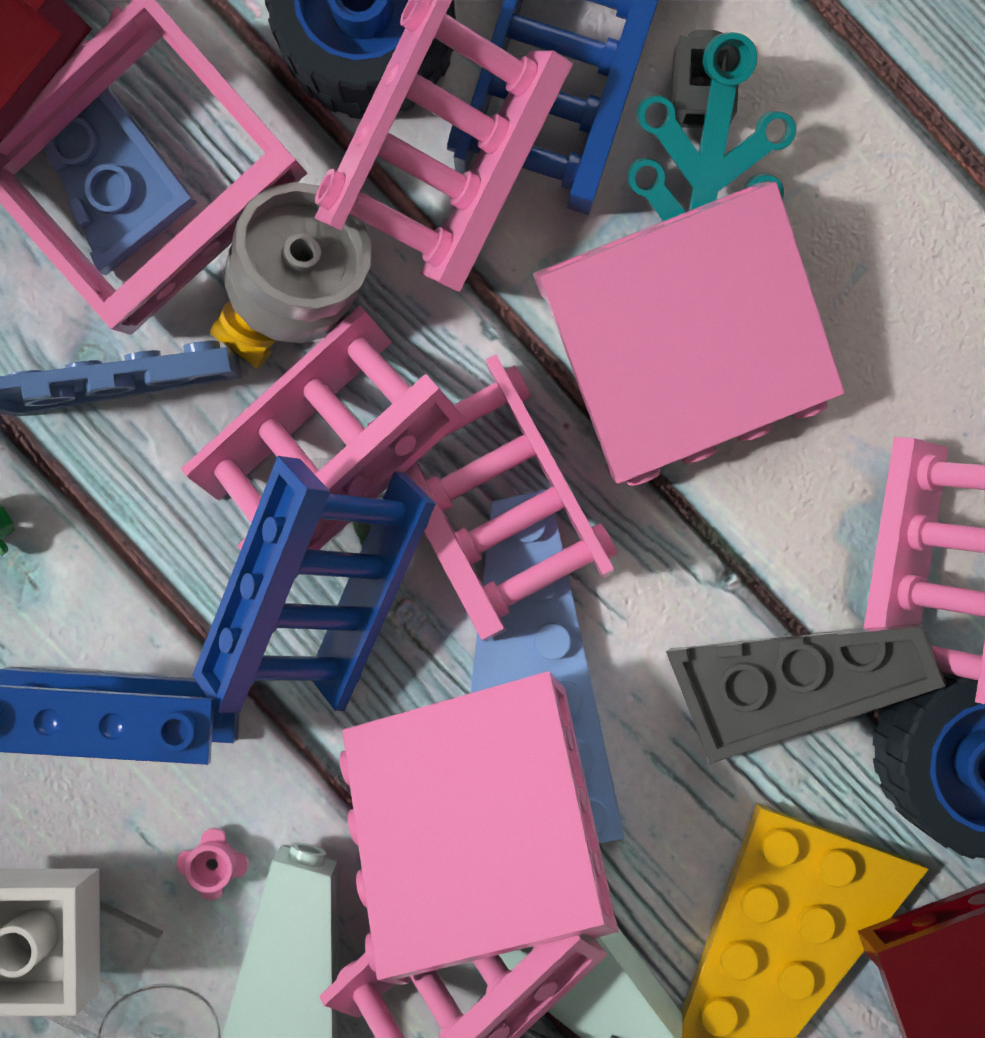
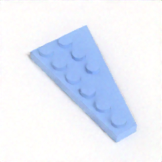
(543, 638)

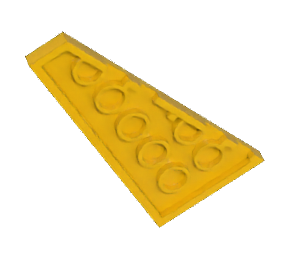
(789, 926)

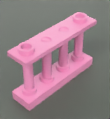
(503, 142)
(365, 466)
(906, 545)
(462, 548)
(511, 1002)

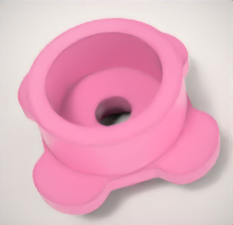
(204, 879)

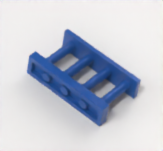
(596, 115)
(277, 554)
(110, 716)

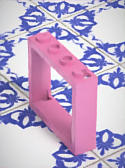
(70, 91)

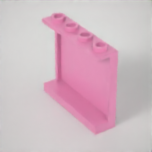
(692, 333)
(473, 829)

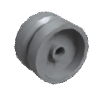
(291, 270)

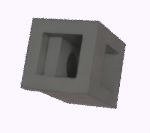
(692, 100)

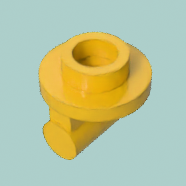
(240, 338)

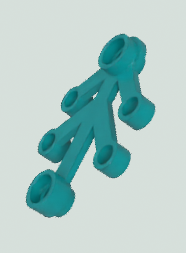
(710, 167)

